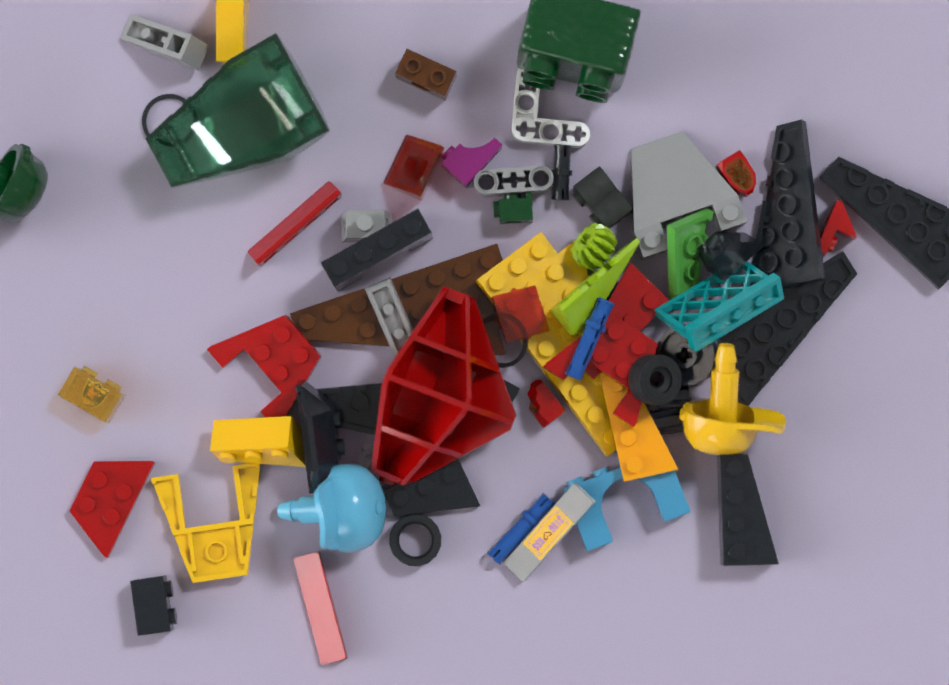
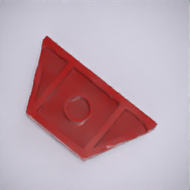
(109, 499)

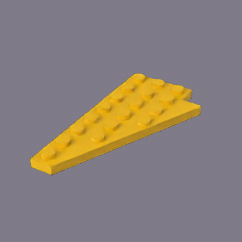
(554, 279)

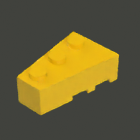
(258, 441)

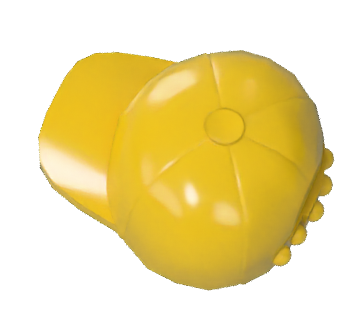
(720, 422)

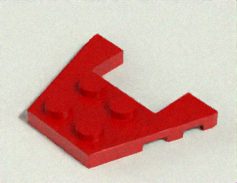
(279, 352)
(613, 356)

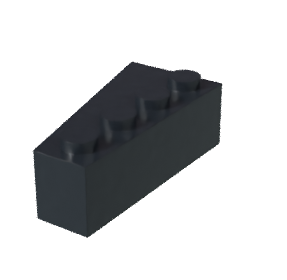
(742, 520)

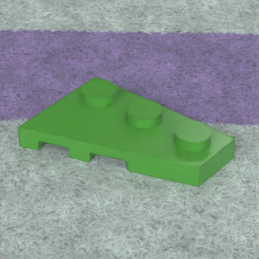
(683, 259)

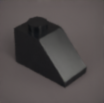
(727, 252)

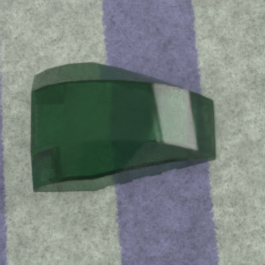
(241, 118)

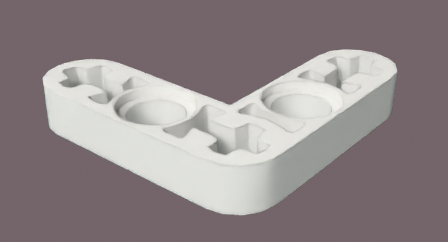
(530, 117)

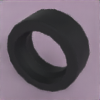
(415, 560)

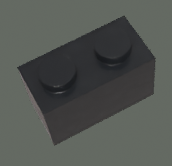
(153, 605)

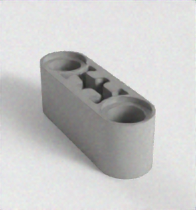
(520, 175)

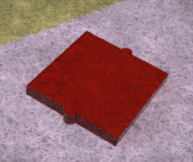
(520, 314)

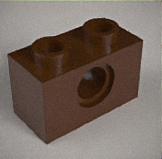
(426, 74)

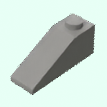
(165, 42)

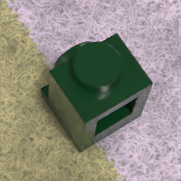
(514, 209)

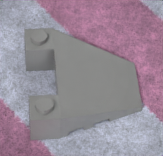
(672, 182)

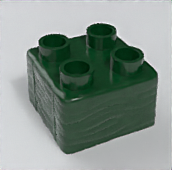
(577, 44)

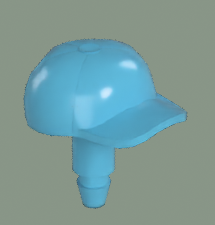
(345, 505)

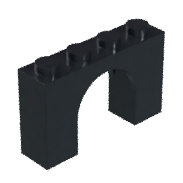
(401, 235)

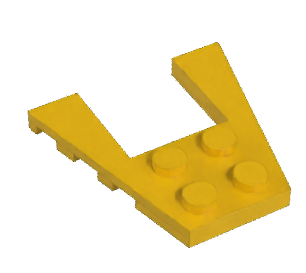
(219, 548)

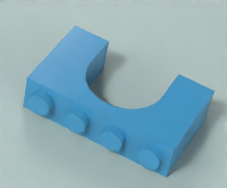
(593, 527)

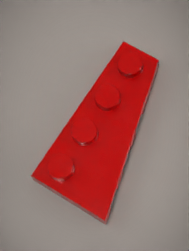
(634, 303)

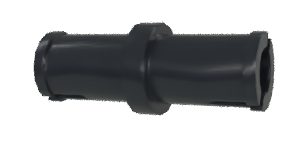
(561, 172)

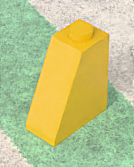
(231, 28)

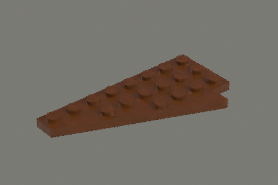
(354, 321)

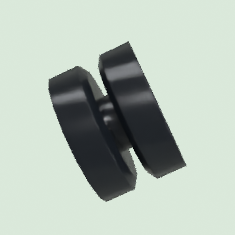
(692, 369)

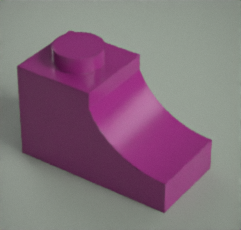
(466, 162)

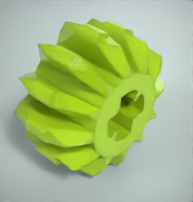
(594, 246)

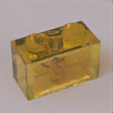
(92, 394)

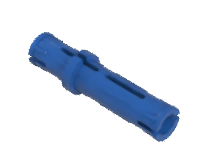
(594, 328)
(521, 528)

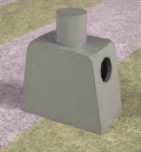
(362, 223)

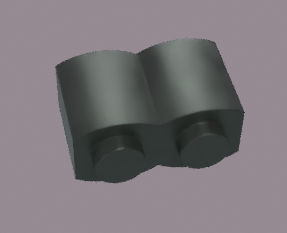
(601, 198)

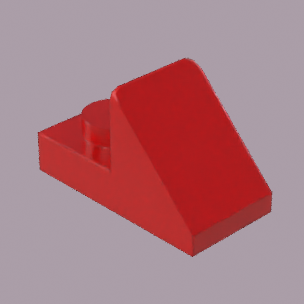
(838, 223)

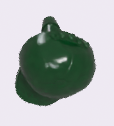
(21, 183)

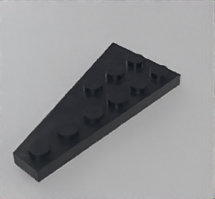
(789, 214)

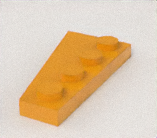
(639, 448)

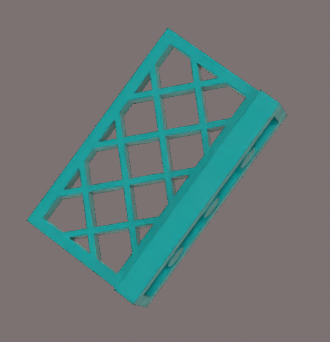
(725, 313)

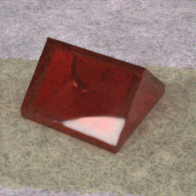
(414, 166)

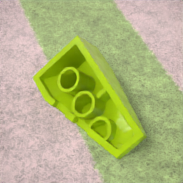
(580, 302)

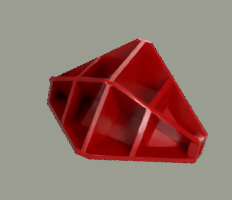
(440, 394)

